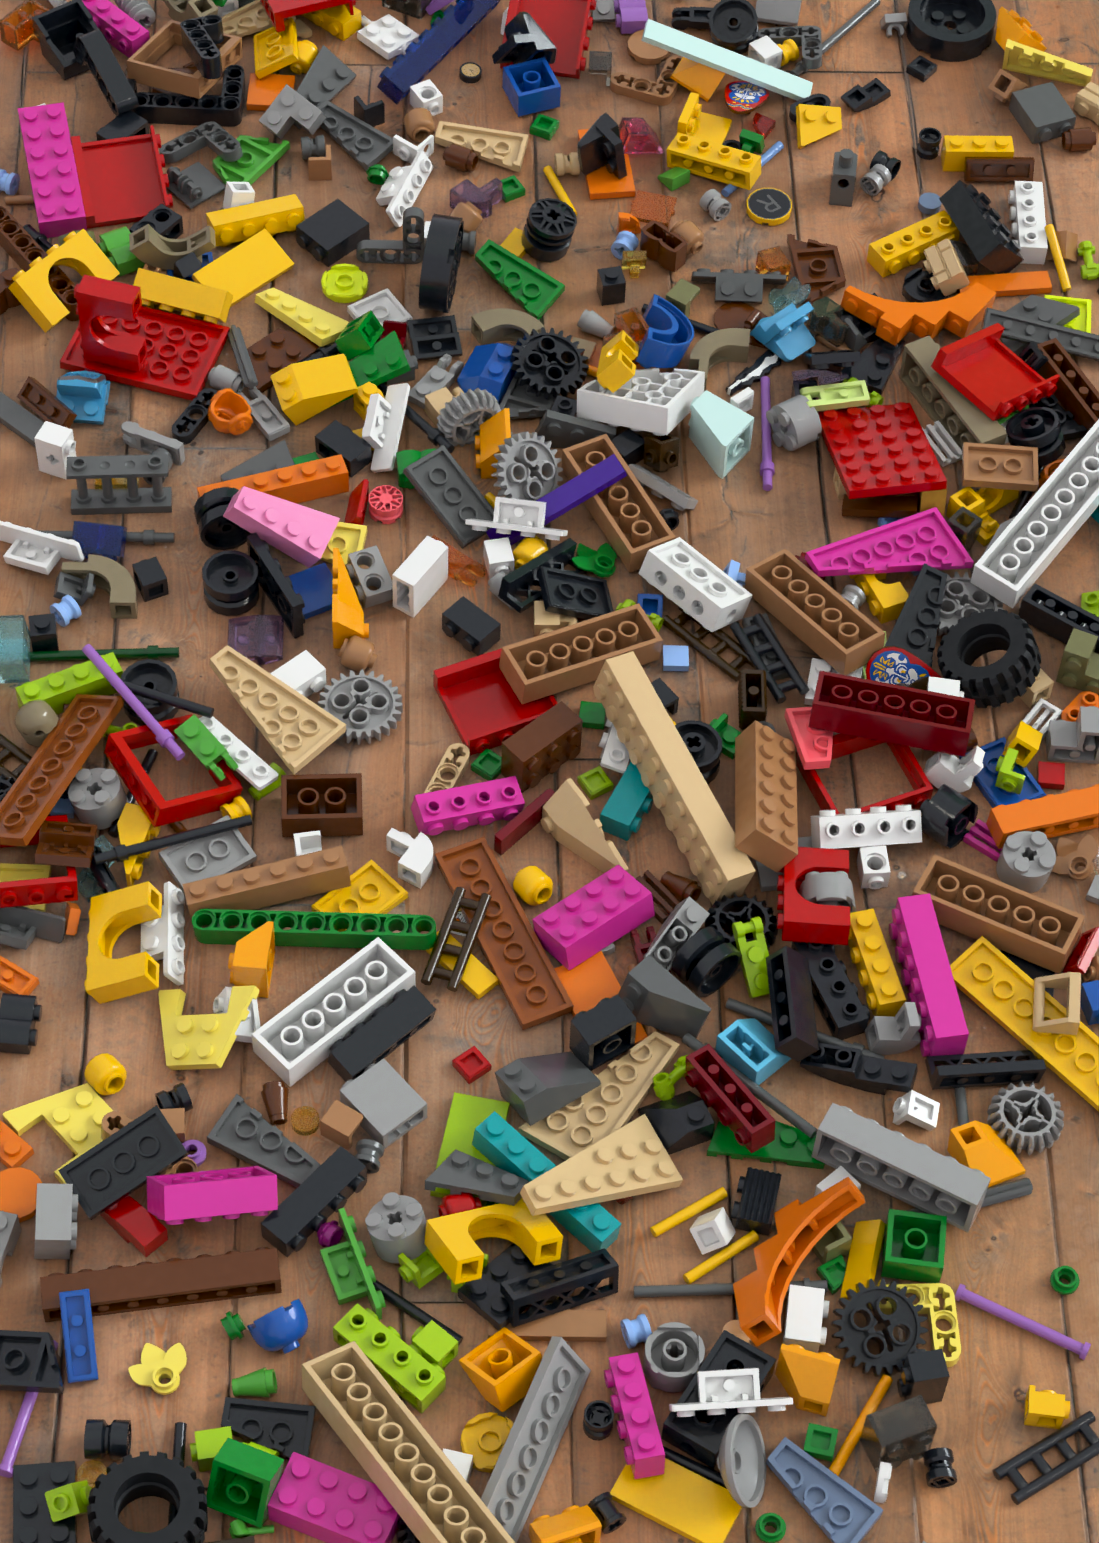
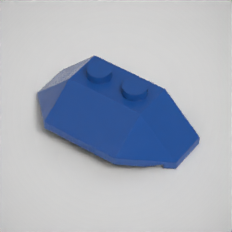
(488, 369)

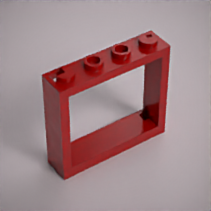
(849, 744)
(145, 792)
(43, 889)

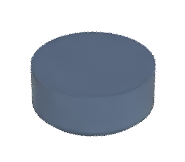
(929, 203)

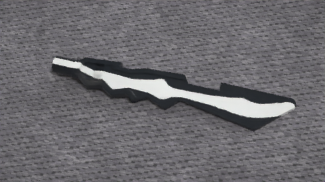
(753, 374)

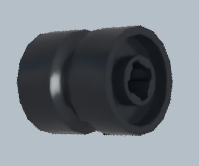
(107, 1439)

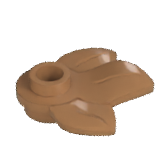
(1073, 855)

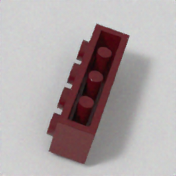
(729, 1098)

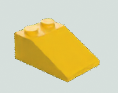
(313, 386)

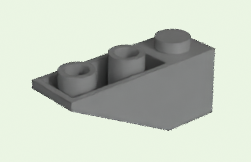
(676, 930)

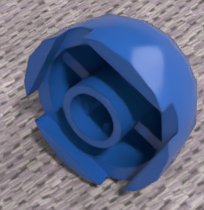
(281, 1328)

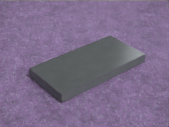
(450, 494)

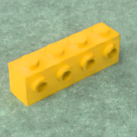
(714, 161)
(246, 220)
(908, 244)
(184, 296)
(874, 964)

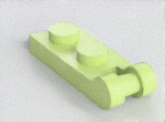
(837, 395)

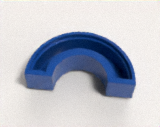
(666, 337)

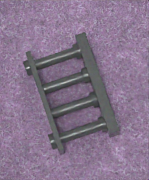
(123, 500)

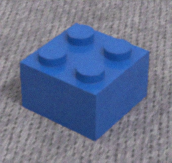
(531, 86)

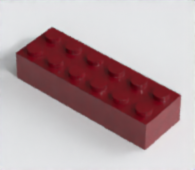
(892, 713)

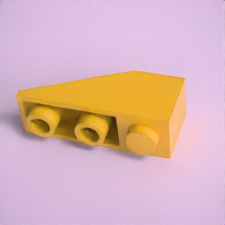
(133, 829)

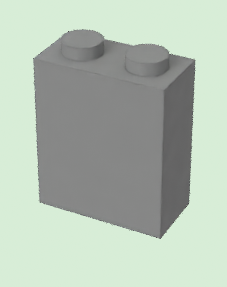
(385, 1101)

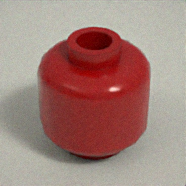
(458, 1203)

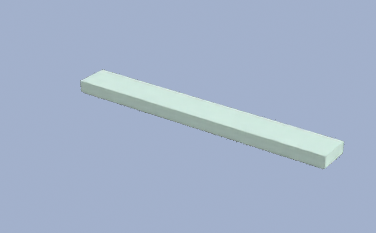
(726, 61)

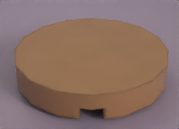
(644, 52)

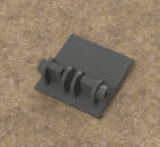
(193, 184)

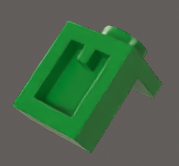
(727, 735)

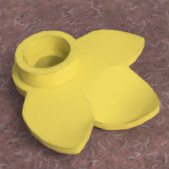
(158, 1365)

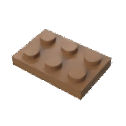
(1000, 466)

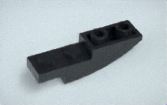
(861, 1072)

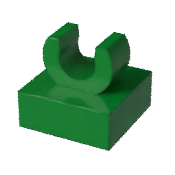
(751, 141)

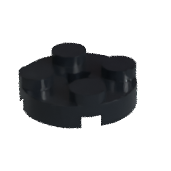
(913, 289)

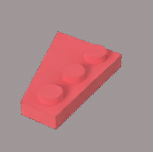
(812, 744)

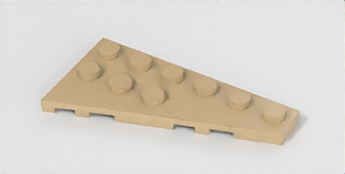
(285, 717)
(608, 1105)
(614, 1168)

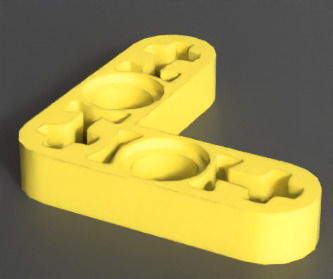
(927, 1297)

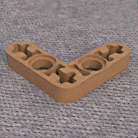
(654, 88)

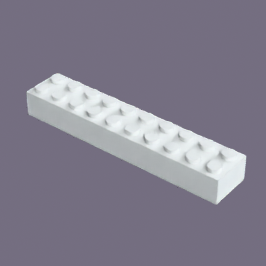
(1042, 525)

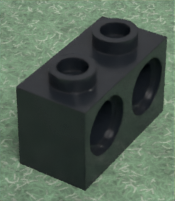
(163, 221)

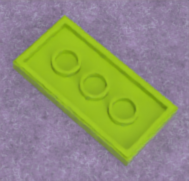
(464, 1116)

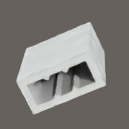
(420, 576)

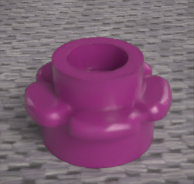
(329, 1234)

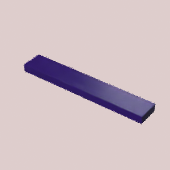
(573, 493)

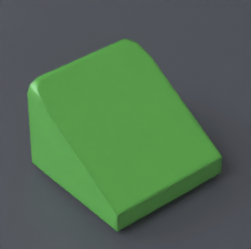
(675, 178)

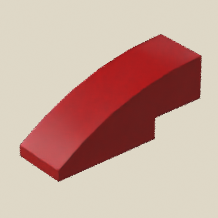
(136, 1225)

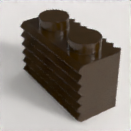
(752, 697)

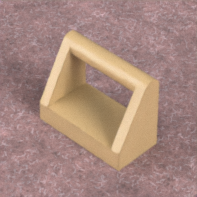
(1068, 1025)

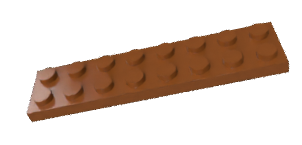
(55, 766)
(506, 935)

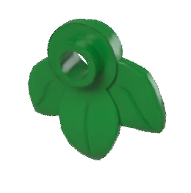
(599, 562)

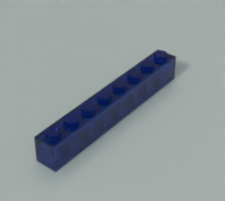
(433, 46)

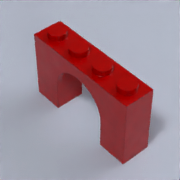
(100, 342)
(804, 919)

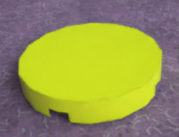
(344, 283)

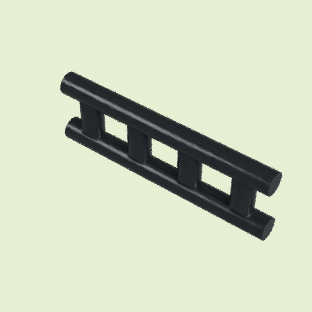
(774, 645)
(1048, 1474)

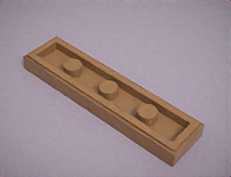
(568, 1324)

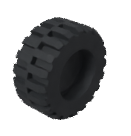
(987, 633)
(148, 1477)

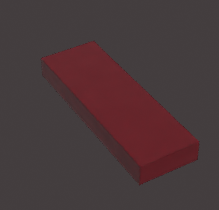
(521, 824)

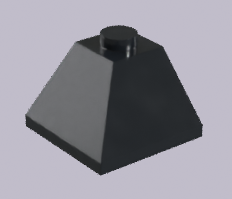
(680, 1121)

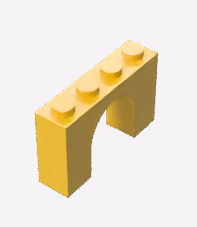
(33, 286)
(109, 917)
(453, 1237)

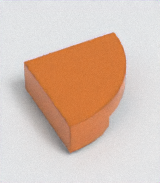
(628, 222)
(72, 917)

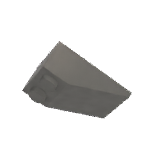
(662, 1000)
(544, 1084)

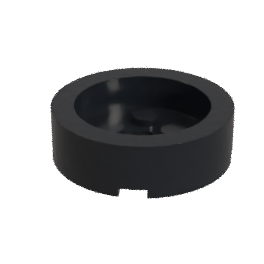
(971, 23)
(441, 263)

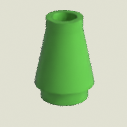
(256, 1384)

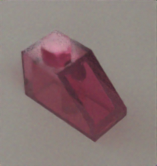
(638, 137)

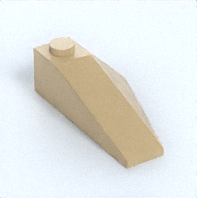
(574, 828)

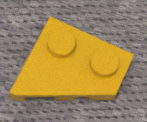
(816, 122)

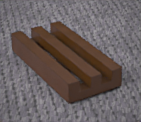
(660, 895)

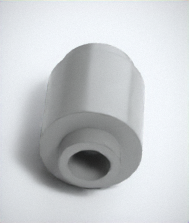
(223, 377)

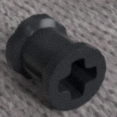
(607, 1513)

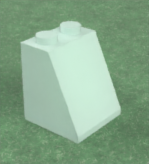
(720, 432)

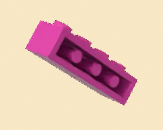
(117, 26)
(467, 806)
(636, 1416)

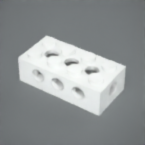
(695, 584)

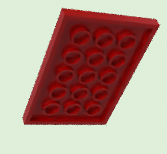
(177, 358)
(881, 451)

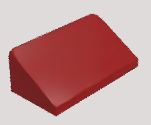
(358, 504)

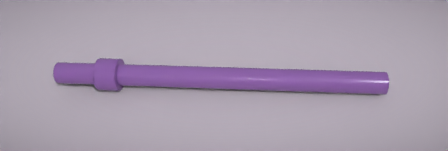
(766, 466)
(163, 736)

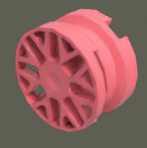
(385, 504)

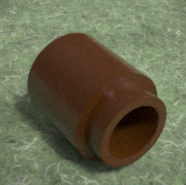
(1078, 139)
(460, 158)

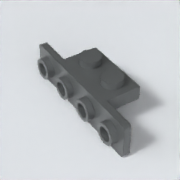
(738, 287)
(21, 926)

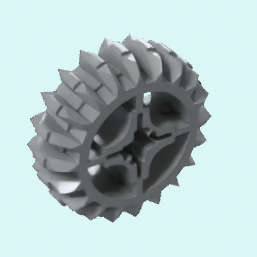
(464, 414)
(1034, 1130)

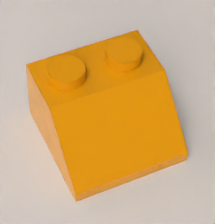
(490, 436)
(254, 959)
(502, 1368)
(571, 1526)

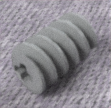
(138, 10)

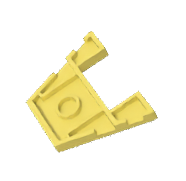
(205, 1038)
(71, 1114)

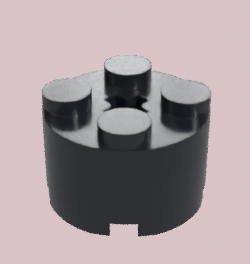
(947, 816)

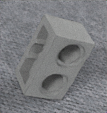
(375, 575)

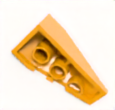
(346, 608)

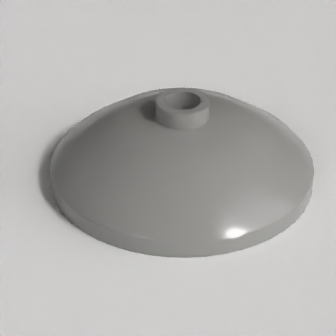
(743, 1460)

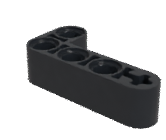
(200, 41)
(97, 54)

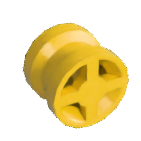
(790, 51)
(236, 809)

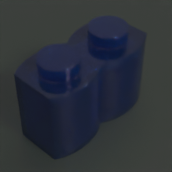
(100, 539)

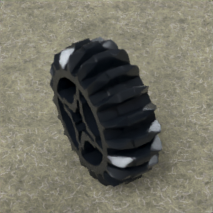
(741, 909)

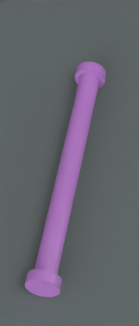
(1022, 1321)
(17, 1434)

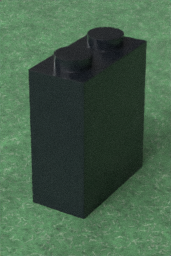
(332, 232)

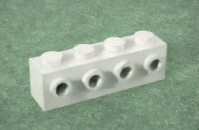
(1028, 220)
(866, 828)

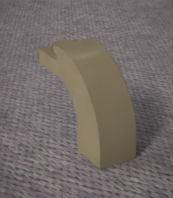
(187, 9)
(164, 252)
(502, 325)
(720, 347)
(111, 578)

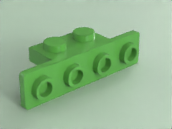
(348, 1270)

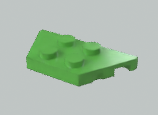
(256, 159)

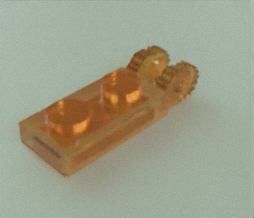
(461, 564)

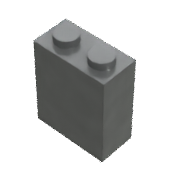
(1042, 112)

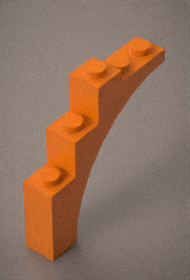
(897, 318)
(799, 1228)

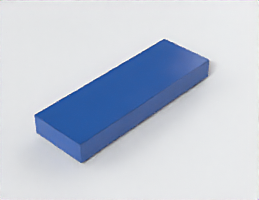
(78, 1335)

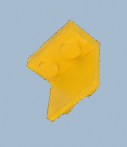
(702, 124)

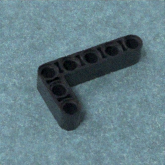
(187, 110)

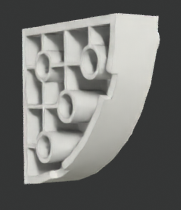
(645, 402)

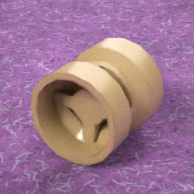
(566, 164)

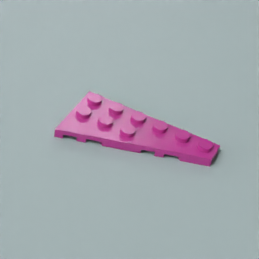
(894, 548)

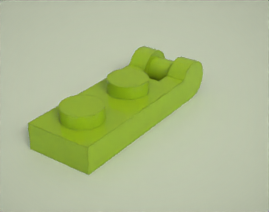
(753, 956)

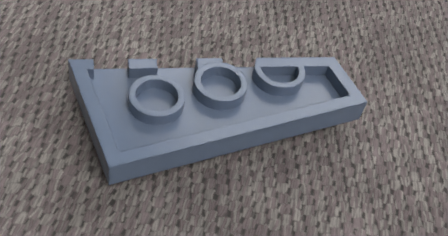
(829, 1500)

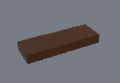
(999, 169)
(45, 403)
(880, 506)

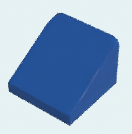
(651, 603)

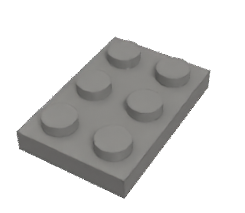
(207, 856)

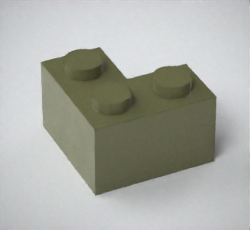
(1080, 663)

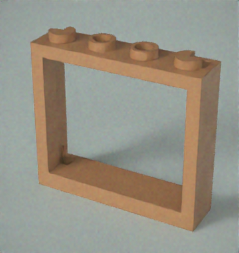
(141, 63)

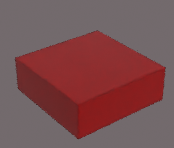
(1051, 775)
(471, 1064)

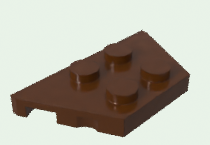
(817, 266)
(278, 352)

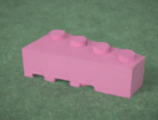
(283, 524)

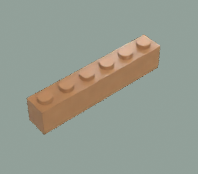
(270, 882)

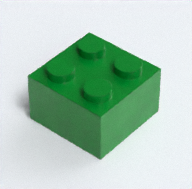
(914, 1246)
(243, 1481)

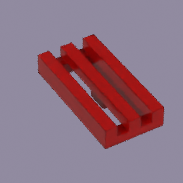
(1083, 952)

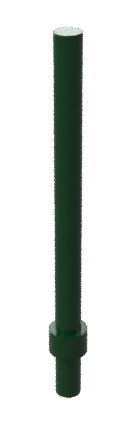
(151, 652)

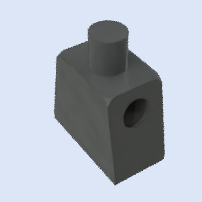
(843, 168)

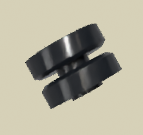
(733, 25)
(1039, 429)
(215, 529)
(230, 583)
(156, 676)
(704, 746)
(706, 961)

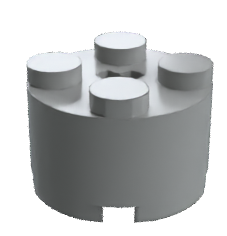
(794, 423)
(97, 796)
(1026, 861)
(828, 889)
(396, 1227)
(661, 1346)

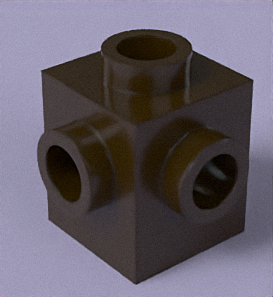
(661, 452)

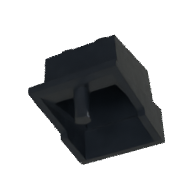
(58, 32)

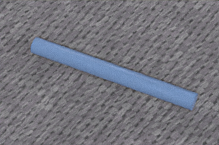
(768, 155)

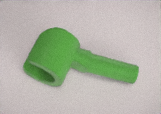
(239, 1529)

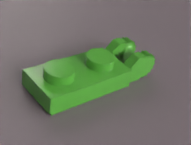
(204, 746)

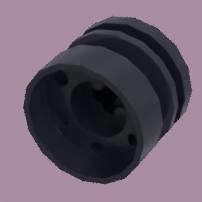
(548, 229)

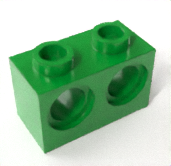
(359, 335)

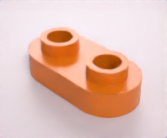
(1080, 700)

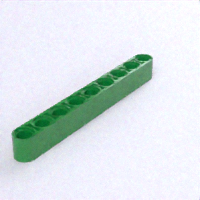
(327, 934)

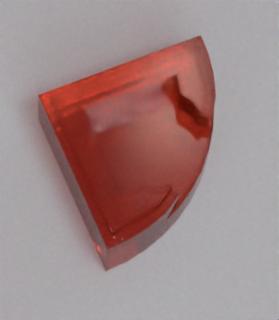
(763, 124)

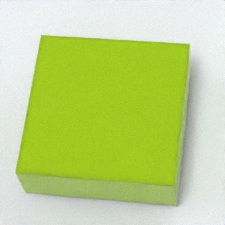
(595, 782)

